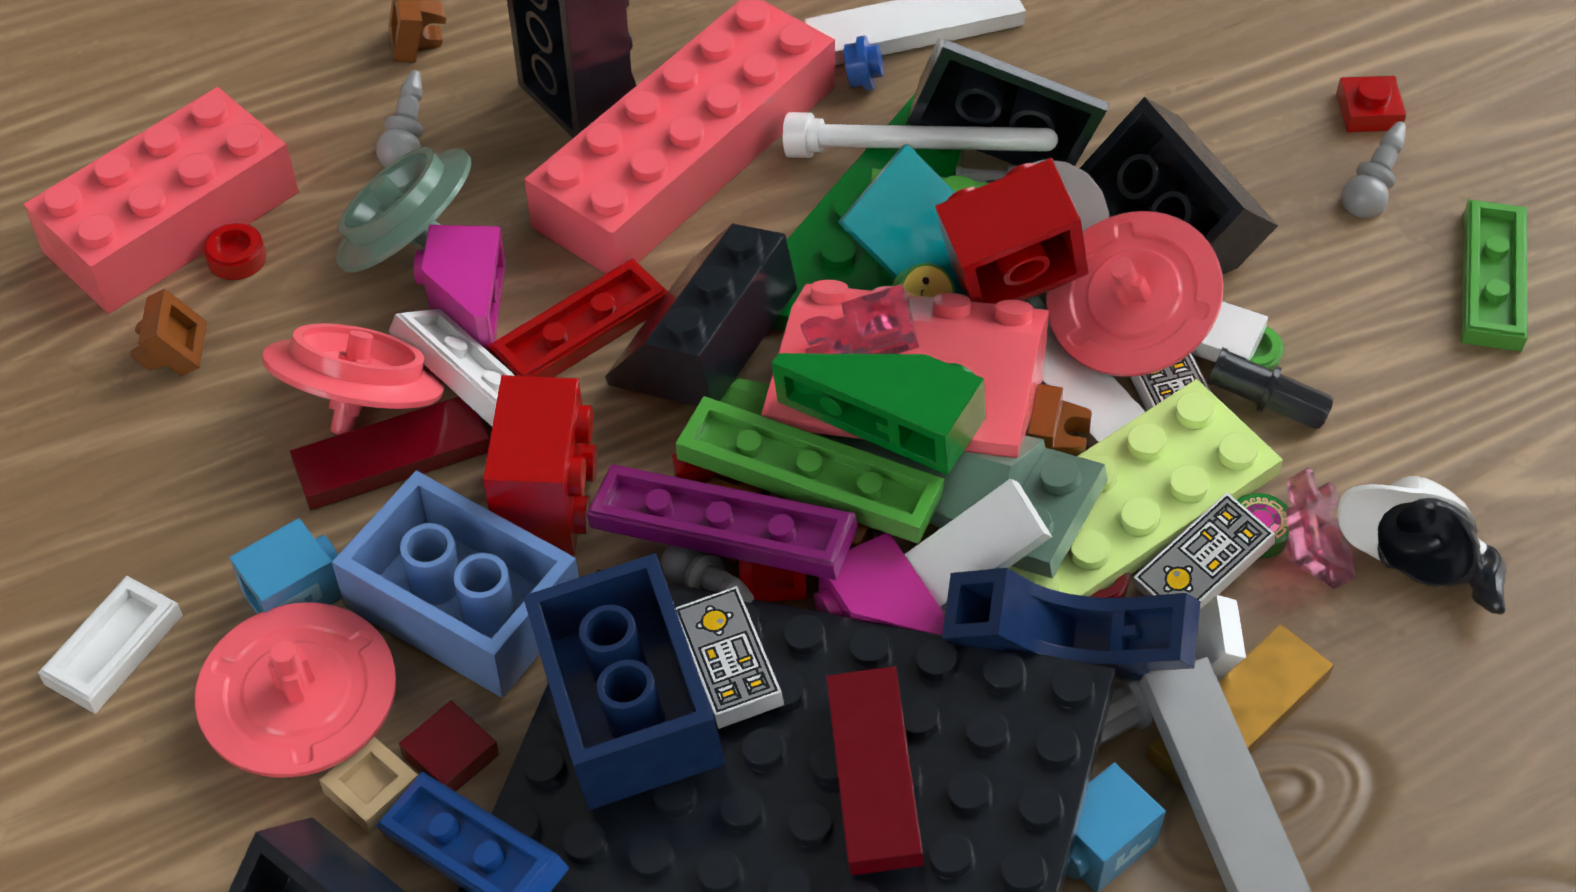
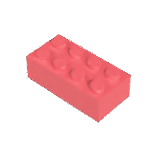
(160, 197)

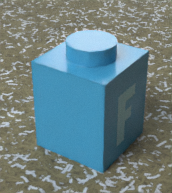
(287, 569)
(1114, 828)

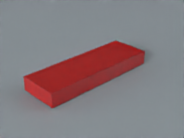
(580, 323)

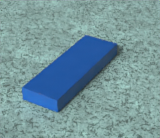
(468, 842)

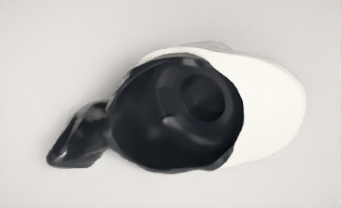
(1424, 535)

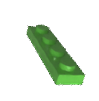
(810, 468)

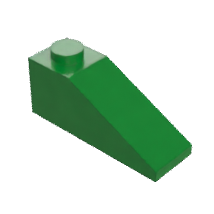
(891, 400)

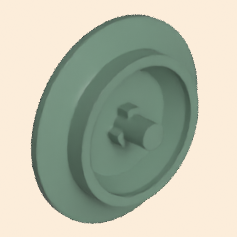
(399, 206)

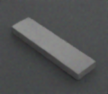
(1222, 781)

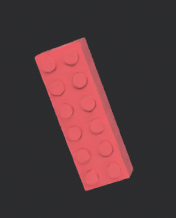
(680, 135)

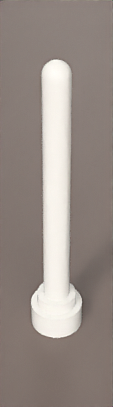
(809, 135)

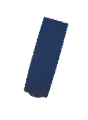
(1016, 615)

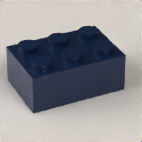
(624, 681)

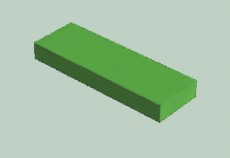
(1494, 276)

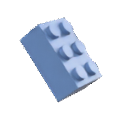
(451, 580)

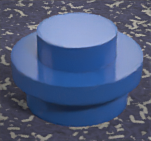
(863, 63)

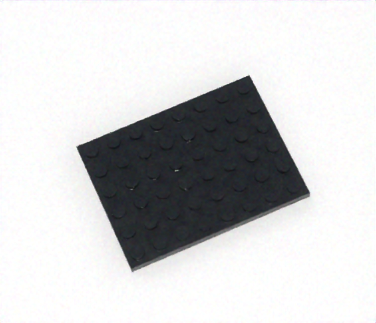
(993, 755)

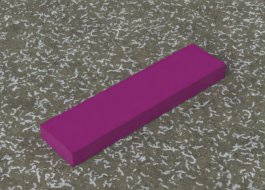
(723, 521)

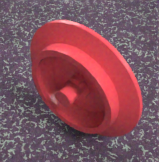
(1145, 298)
(353, 370)
(295, 690)

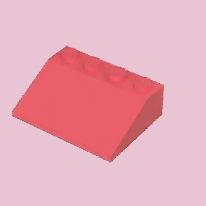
(992, 340)

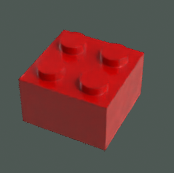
(1014, 235)
(542, 458)

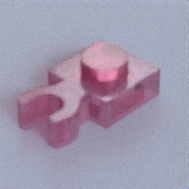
(870, 325)
(1314, 532)

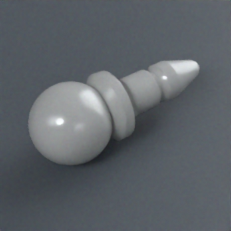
(403, 127)
(1368, 191)
(699, 571)

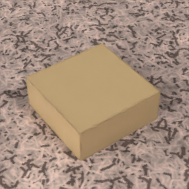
(368, 783)

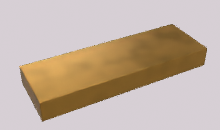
(1263, 690)

